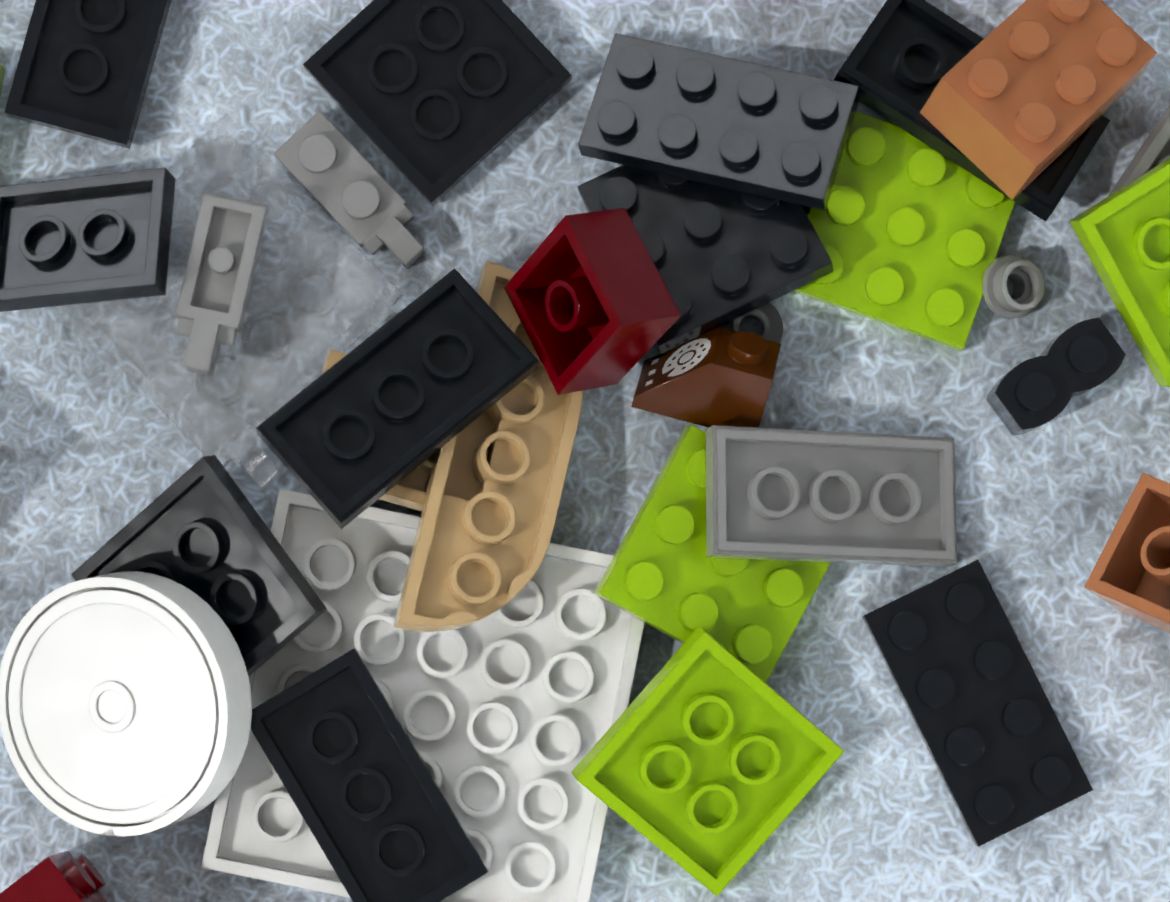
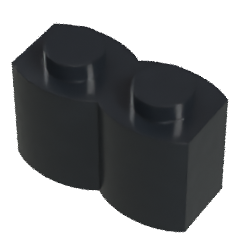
(1065, 369)

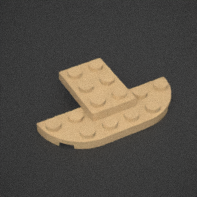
(486, 494)

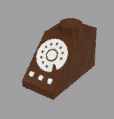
(711, 379)

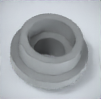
(1027, 285)

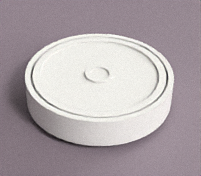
(124, 703)

